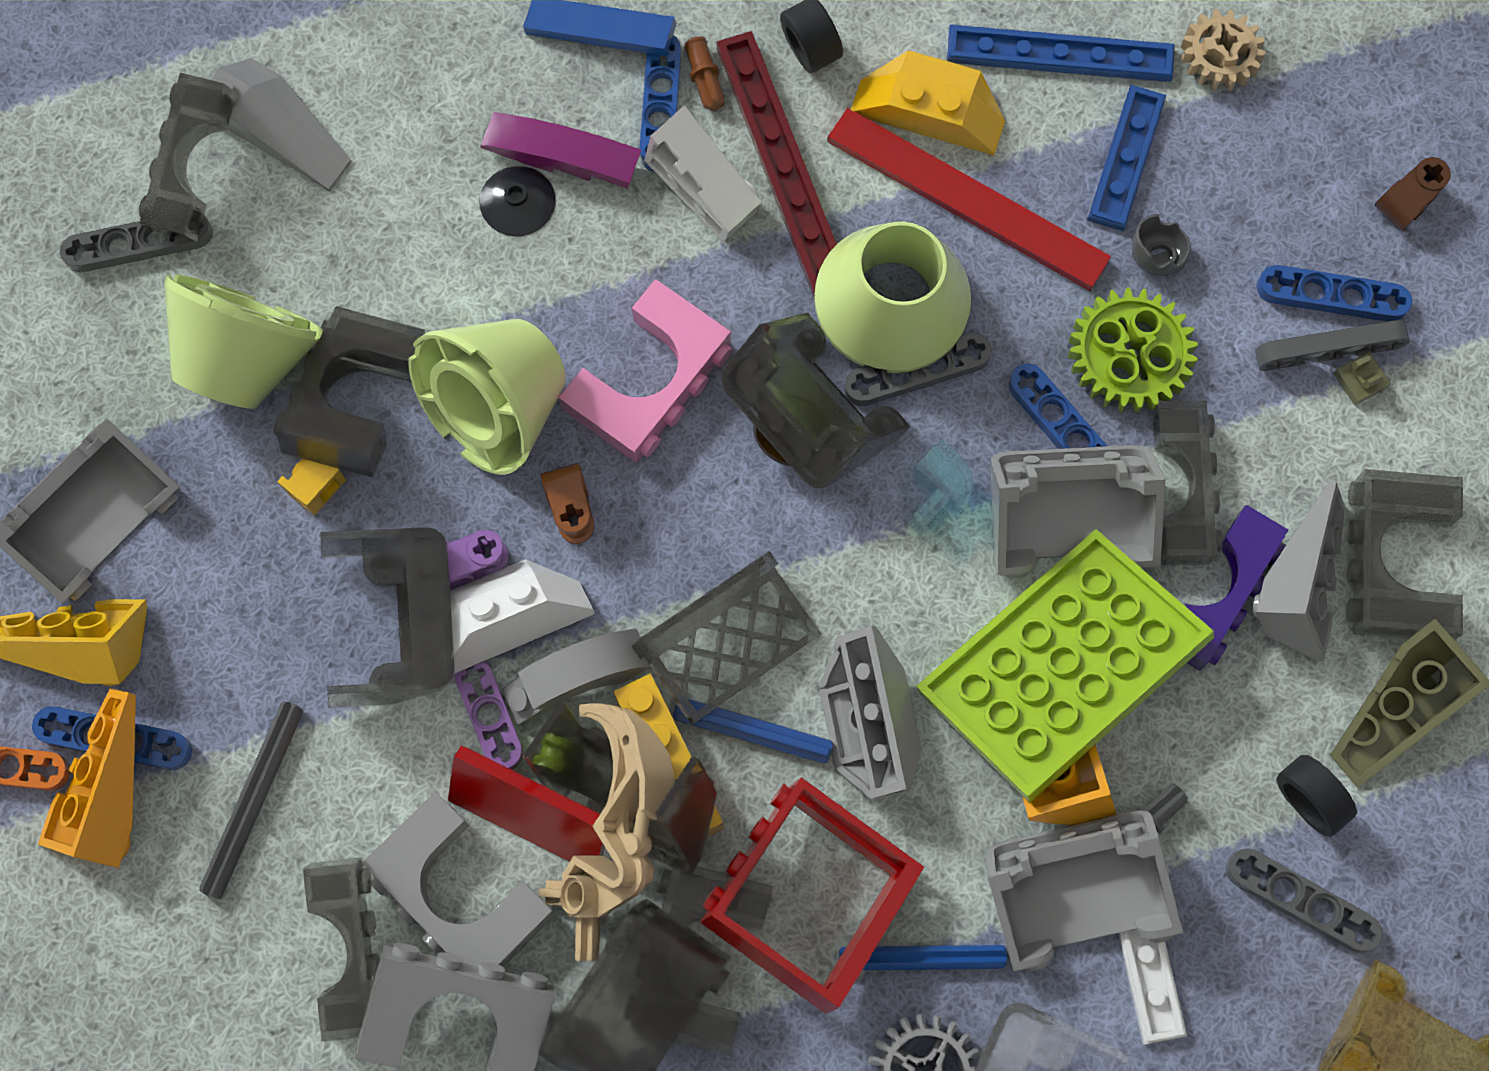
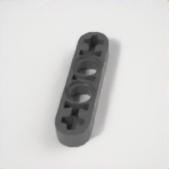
(135, 251)
(1332, 345)
(919, 378)
(1305, 895)

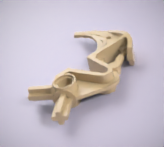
(639, 785)

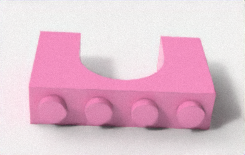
(636, 422)

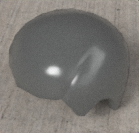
(1155, 234)

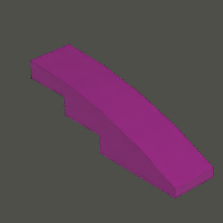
(560, 148)

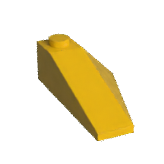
(79, 647)

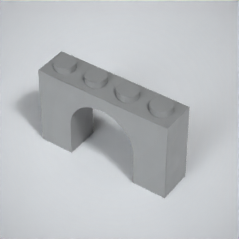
(403, 868)
(411, 979)

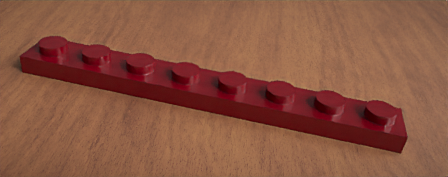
(777, 152)

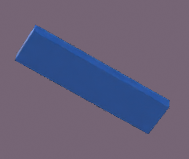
(600, 26)
(1126, 157)

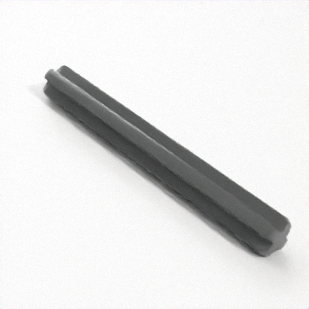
(251, 800)

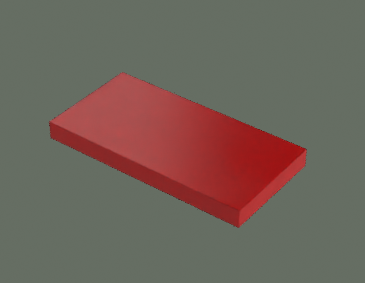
(523, 806)

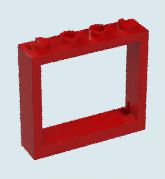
(859, 836)

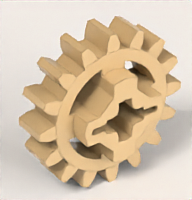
(1212, 57)

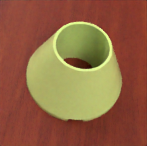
(887, 331)
(230, 343)
(488, 388)

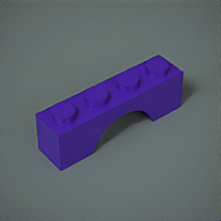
(1248, 548)

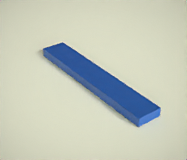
(1060, 53)

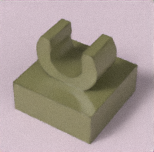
(1362, 378)

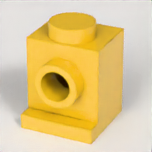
(312, 484)

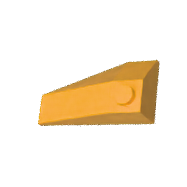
(1074, 796)
(97, 808)

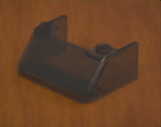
(419, 568)
(580, 767)

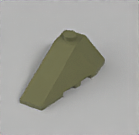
(1412, 697)

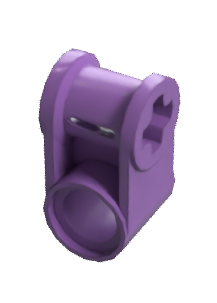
(467, 559)

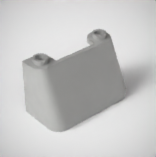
(1059, 496)
(84, 510)
(1081, 886)

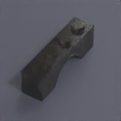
(196, 111)
(1183, 434)
(339, 895)

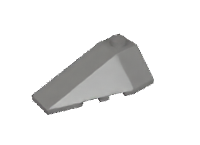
(280, 123)
(1294, 590)

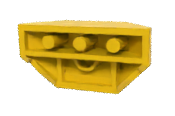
(933, 101)

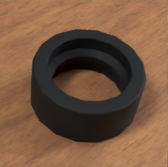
(1317, 795)

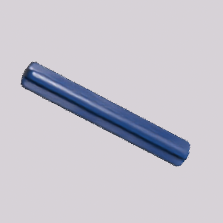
(761, 732)
(936, 957)

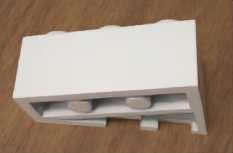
(701, 174)

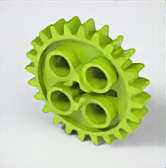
(1165, 341)

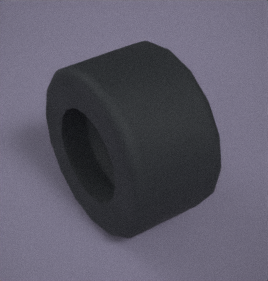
(811, 35)

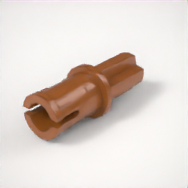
(704, 73)

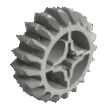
(944, 1040)

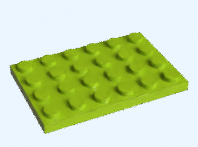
(1064, 664)

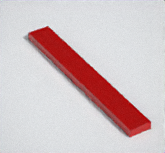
(969, 199)

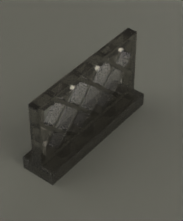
(707, 608)

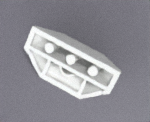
(512, 610)

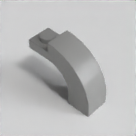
(573, 671)

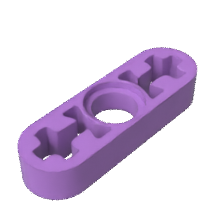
(511, 737)

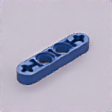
(659, 102)
(1333, 293)
(1056, 431)
(67, 716)

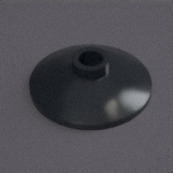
(520, 215)

